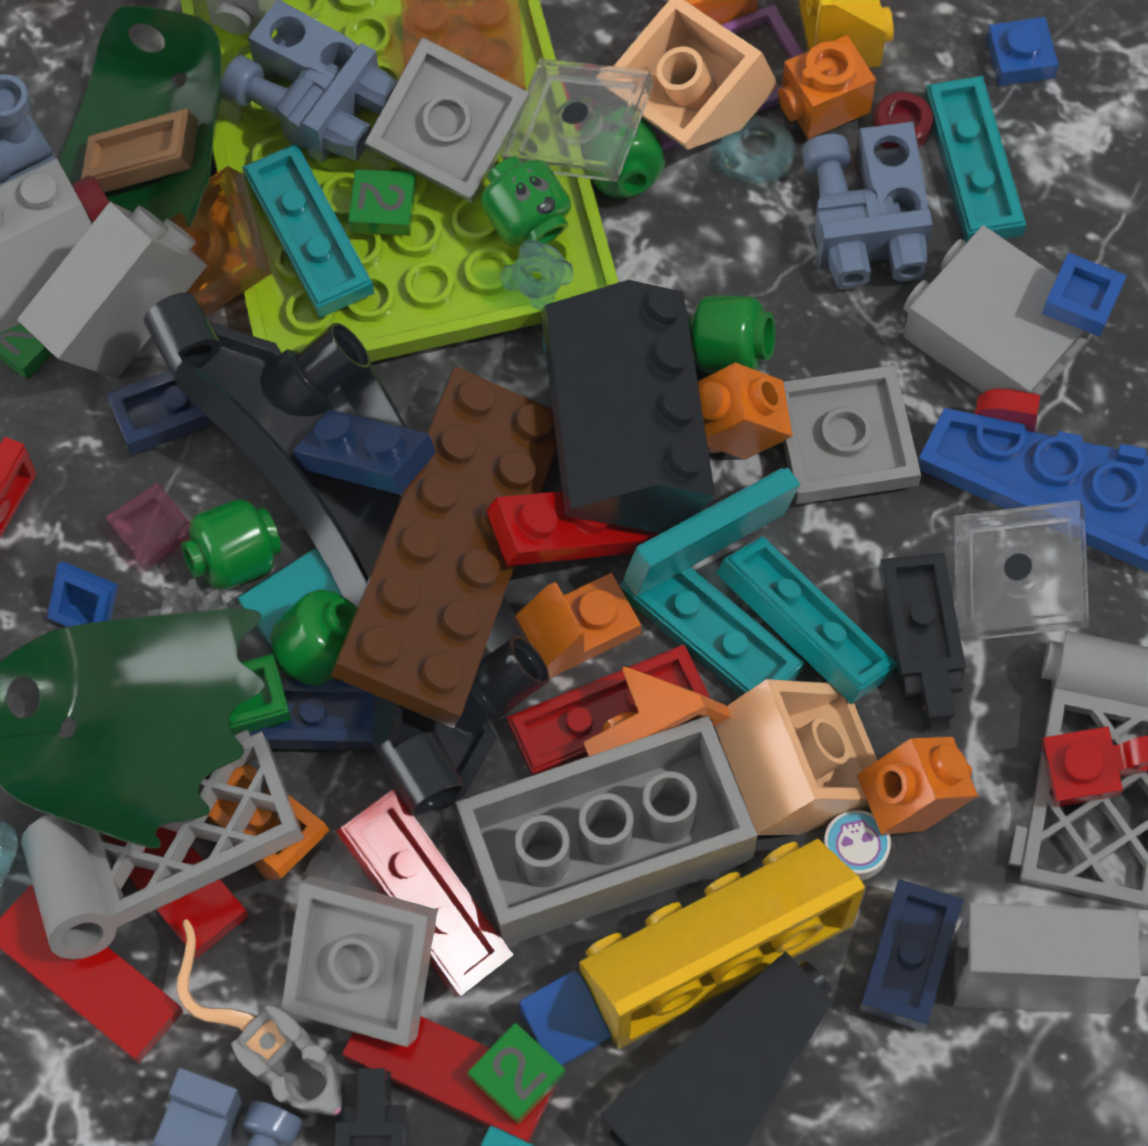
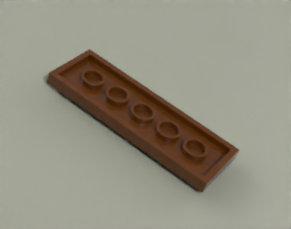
(440, 562)

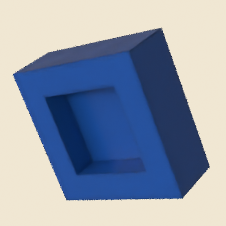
(1022, 51)
(1084, 294)

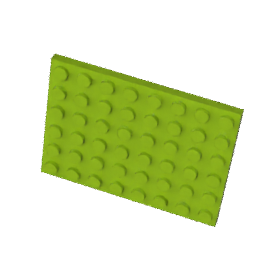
(427, 285)

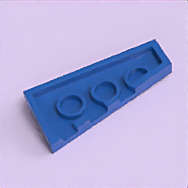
(1032, 468)

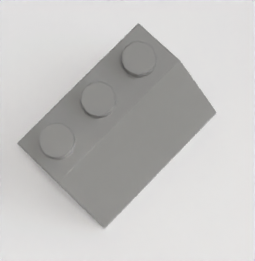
(37, 231)

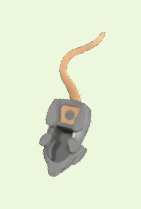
(273, 1049)

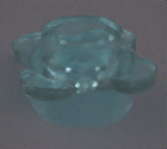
(540, 258)

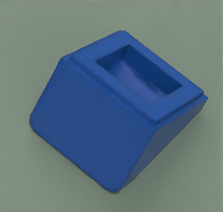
(564, 1018)

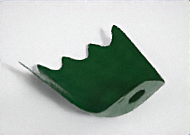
(138, 86)
(147, 713)

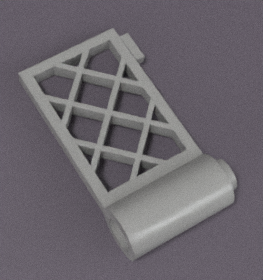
(1107, 683)
(82, 888)

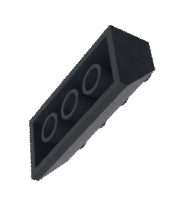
(627, 407)

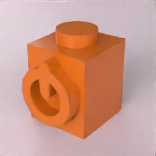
(826, 87)
(743, 411)
(917, 785)

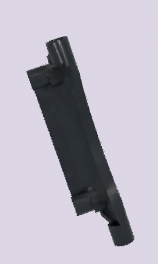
(267, 408)

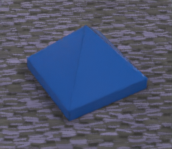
(80, 597)

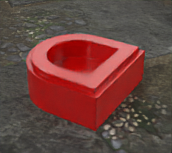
(1010, 406)

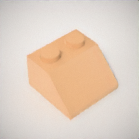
(701, 75)
(796, 755)

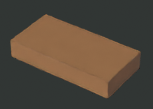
(142, 150)

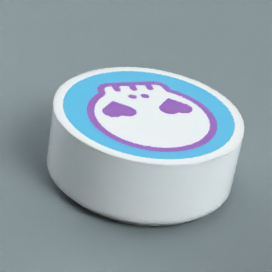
(858, 842)

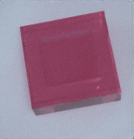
(150, 526)

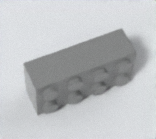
(606, 830)

